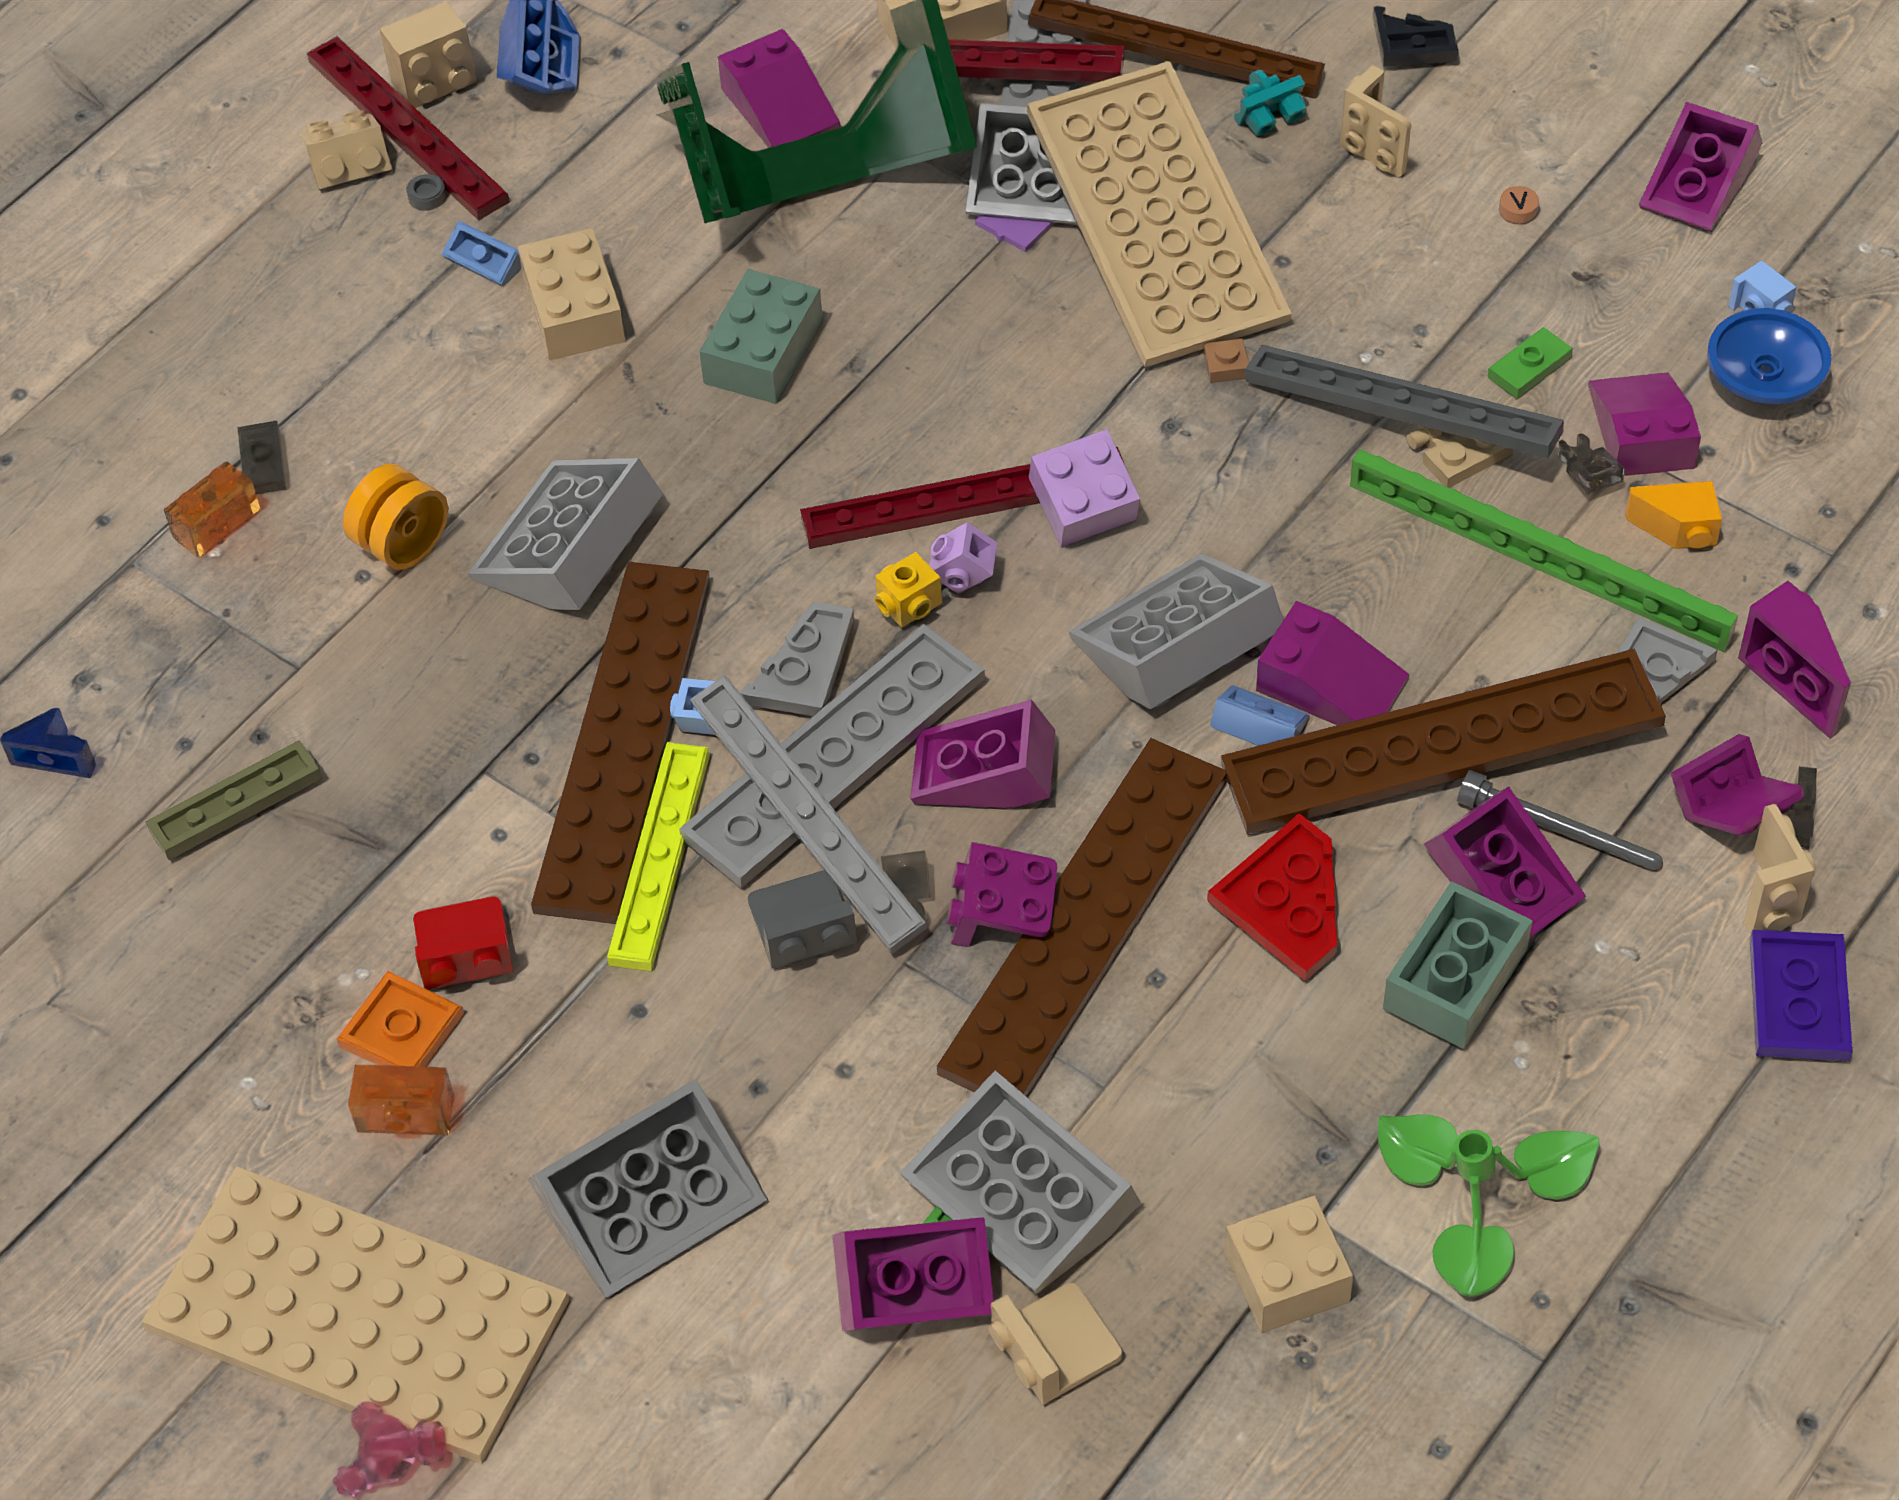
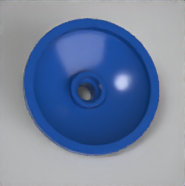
(1769, 356)

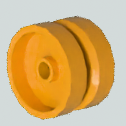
(395, 516)

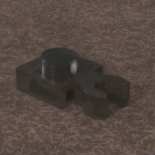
(1590, 467)
(1803, 809)
(911, 877)

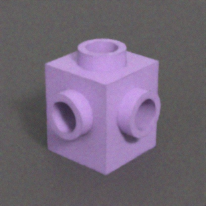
(963, 557)

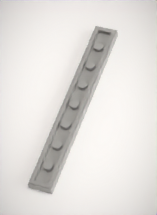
(809, 815)

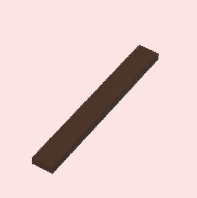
(1172, 42)

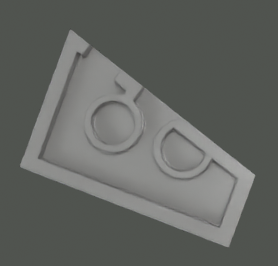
(1667, 656)
(806, 665)

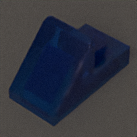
(45, 746)

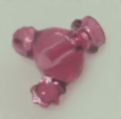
(387, 1449)

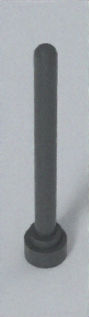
(1476, 790)

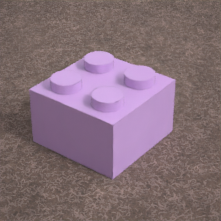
(1084, 488)

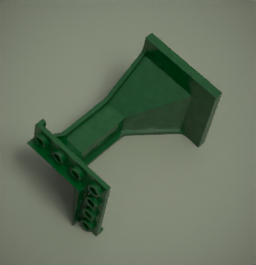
(904, 119)

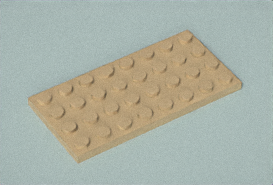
(1158, 213)
(356, 1311)

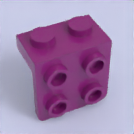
(1728, 790)
(1002, 892)

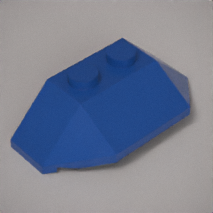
(538, 47)

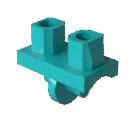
(1267, 96)

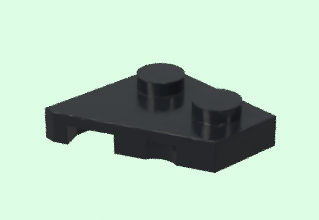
(1413, 39)

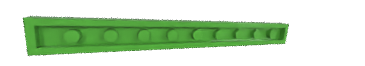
(1544, 551)

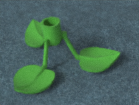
(1481, 1257)

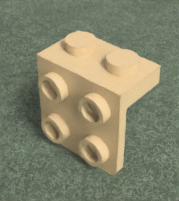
(1373, 128)
(345, 149)
(1785, 876)
(1054, 1341)

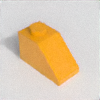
(1677, 513)

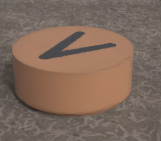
(1519, 204)

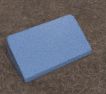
(482, 254)
(1256, 717)

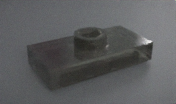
(262, 456)

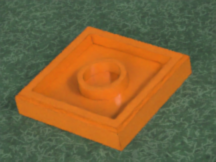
(400, 1024)

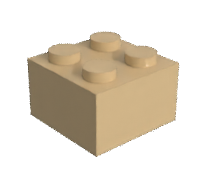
(428, 54)
(1288, 1264)

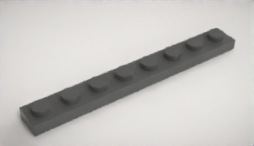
(1405, 401)

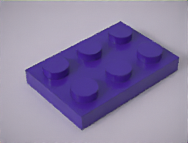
(1800, 995)

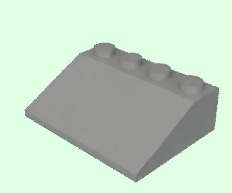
(1012, 170)
(569, 531)
(1180, 629)
(1028, 1177)
(648, 1188)

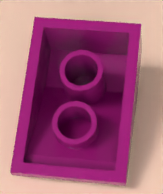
(776, 90)
(1702, 166)
(1646, 423)
(1796, 656)
(1327, 669)
(986, 759)
(1507, 860)
(912, 1273)

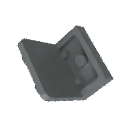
(802, 918)

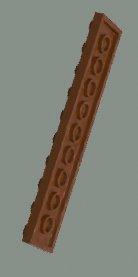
(1442, 740)
(621, 743)
(1093, 914)

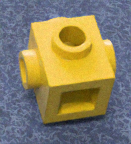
(907, 590)

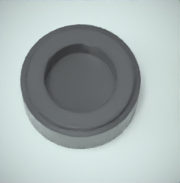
(426, 192)

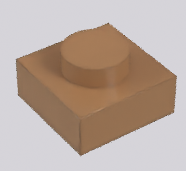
(1225, 360)

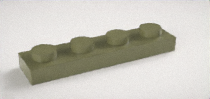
(233, 800)

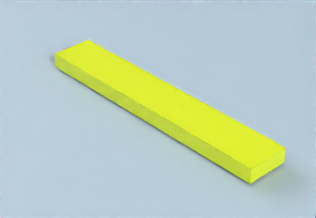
(658, 857)

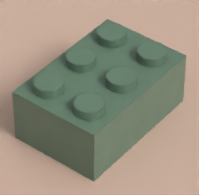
(761, 336)
(1457, 964)

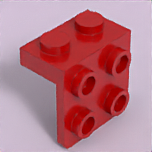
(462, 942)

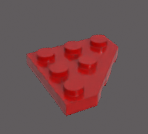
(1285, 896)

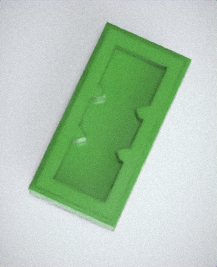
(1530, 362)

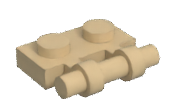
(1457, 457)

